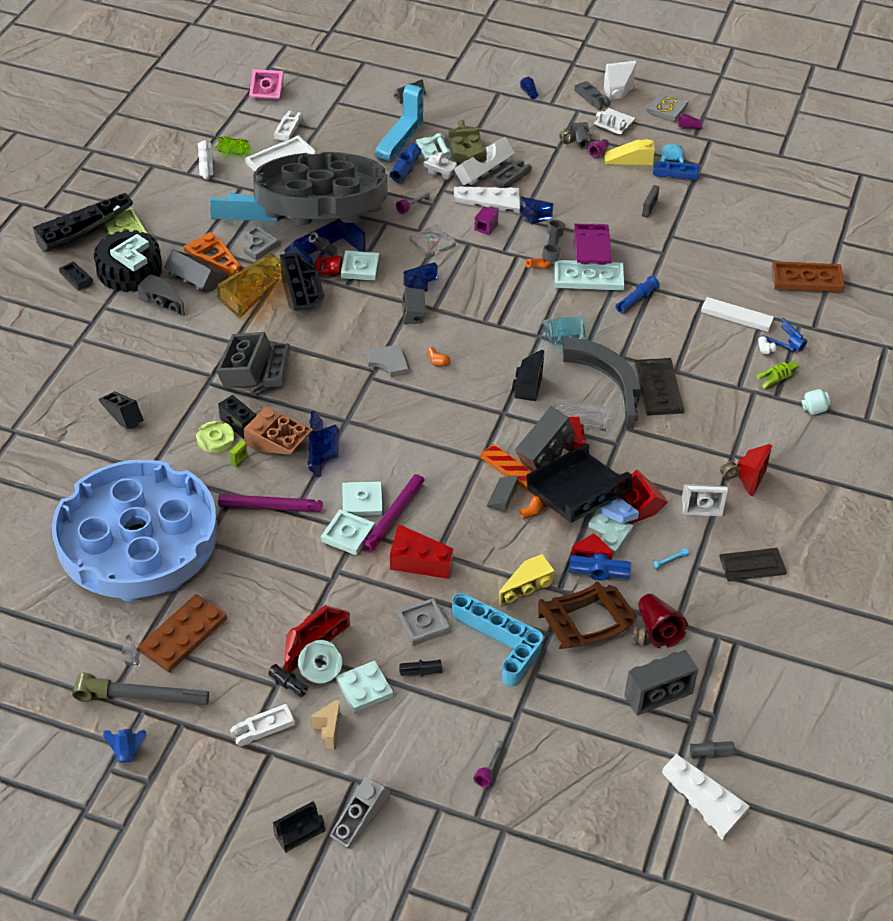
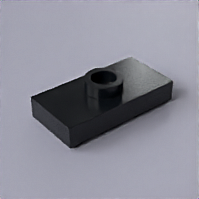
(76, 275)

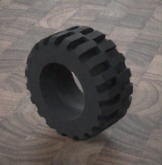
(117, 275)

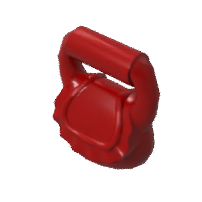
(332, 265)

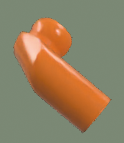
(538, 262)
(438, 359)
(534, 508)

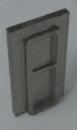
(752, 564)

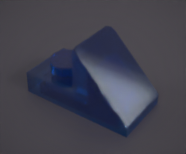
(420, 276)

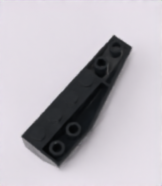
(79, 222)

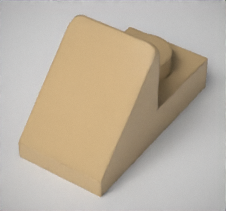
(327, 721)

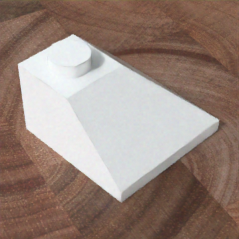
(619, 79)

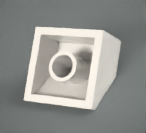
(703, 499)

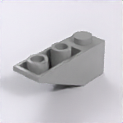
(360, 811)

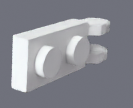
(287, 126)
(263, 725)

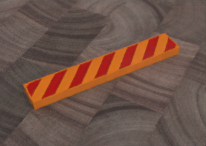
(506, 464)

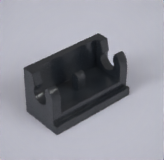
(298, 827)

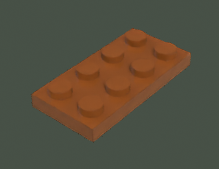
(807, 276)
(182, 633)

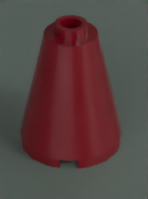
(662, 622)

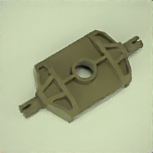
(466, 143)

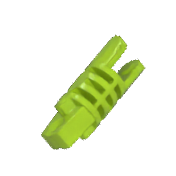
(778, 373)

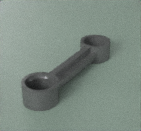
(551, 250)

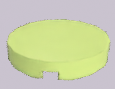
(215, 437)

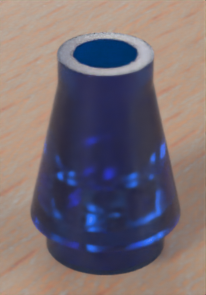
(528, 86)

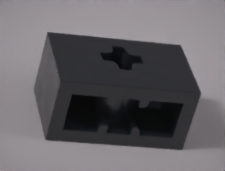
(235, 414)

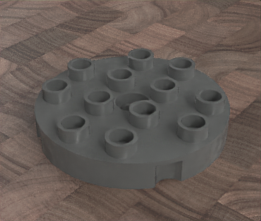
(320, 186)

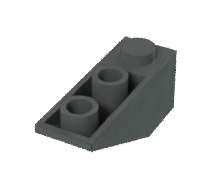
(159, 293)

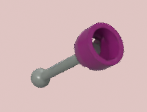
(403, 205)
(484, 775)

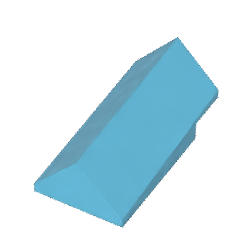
(238, 208)

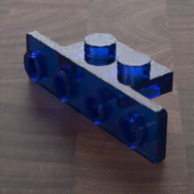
(322, 443)

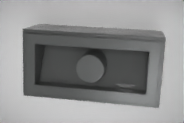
(503, 493)

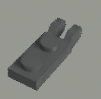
(592, 95)
(511, 174)

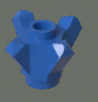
(125, 743)

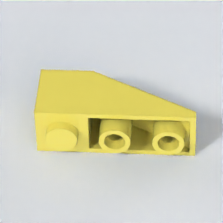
(529, 577)

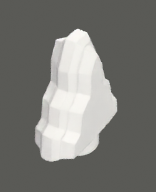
(205, 159)

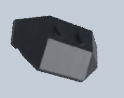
(300, 282)

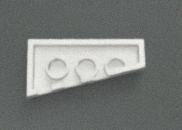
(496, 197)
(712, 800)

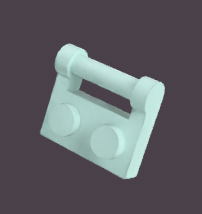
(428, 146)

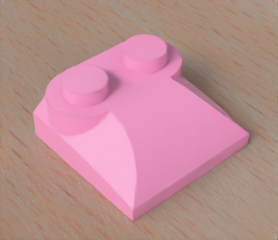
(266, 84)

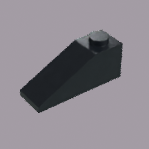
(122, 409)

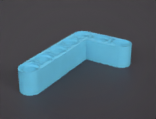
(406, 126)
(521, 637)

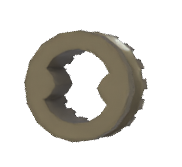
(566, 132)
(729, 470)
(638, 636)

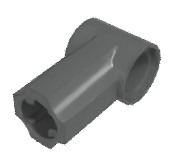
(581, 133)

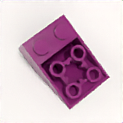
(592, 243)

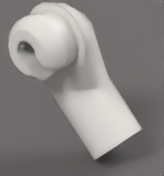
(765, 346)

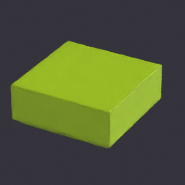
(238, 453)

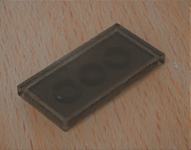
(659, 386)

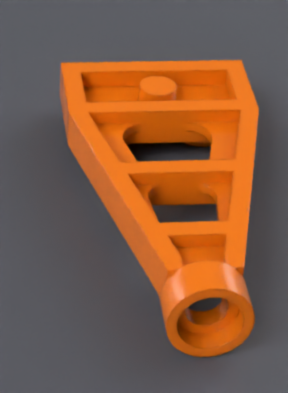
(205, 244)

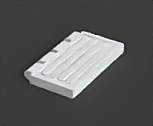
(288, 147)

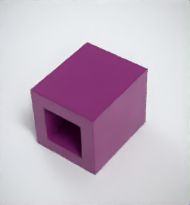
(486, 220)

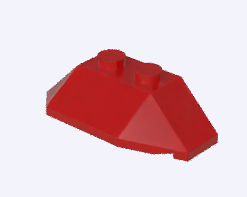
(322, 625)

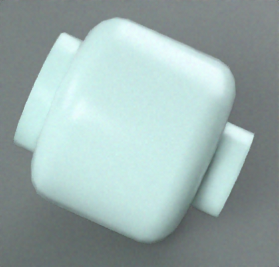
(816, 401)

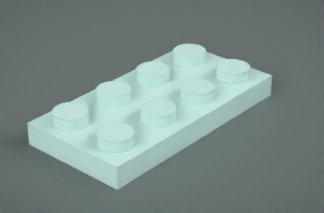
(588, 276)

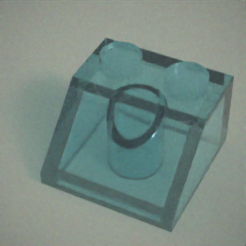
(564, 327)

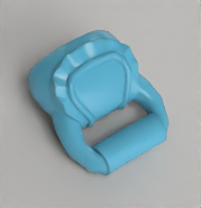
(672, 153)

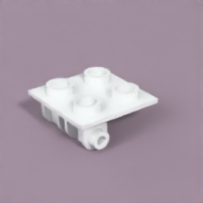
(613, 121)

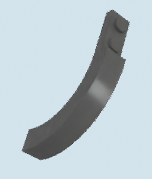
(610, 363)

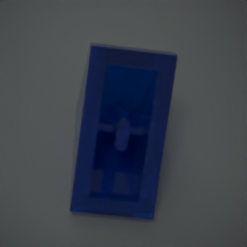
(536, 210)

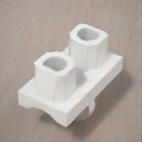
(440, 164)

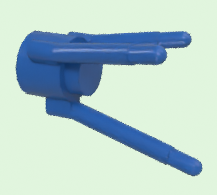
(796, 340)

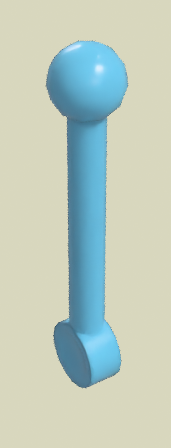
(684, 552)

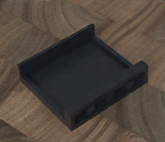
(577, 484)

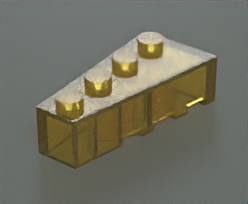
(249, 285)

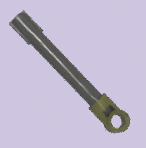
(89, 687)

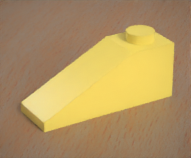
(634, 153)

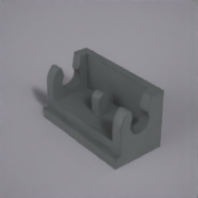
(413, 305)

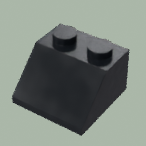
(529, 377)

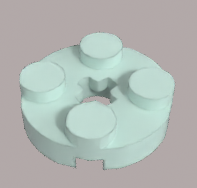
(329, 654)

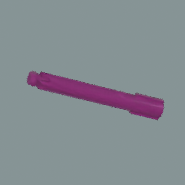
(271, 503)
(393, 512)

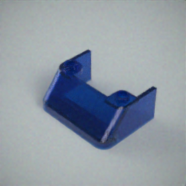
(333, 232)

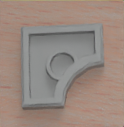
(259, 242)
(387, 358)

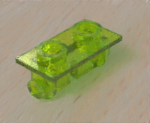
(240, 146)

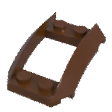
(557, 615)

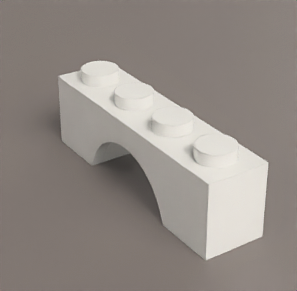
(496, 153)

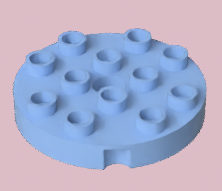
(143, 562)

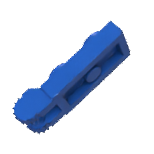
(675, 169)

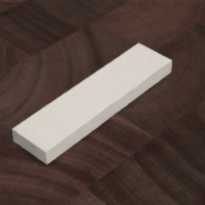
(737, 314)

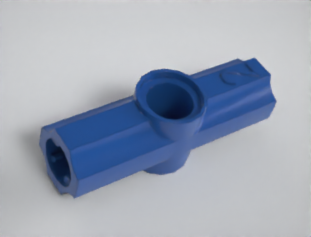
(405, 162)
(599, 567)

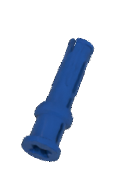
(642, 291)

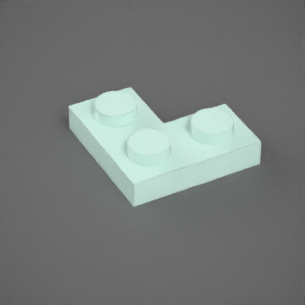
(129, 252)
(614, 531)

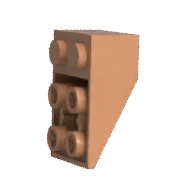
(275, 432)

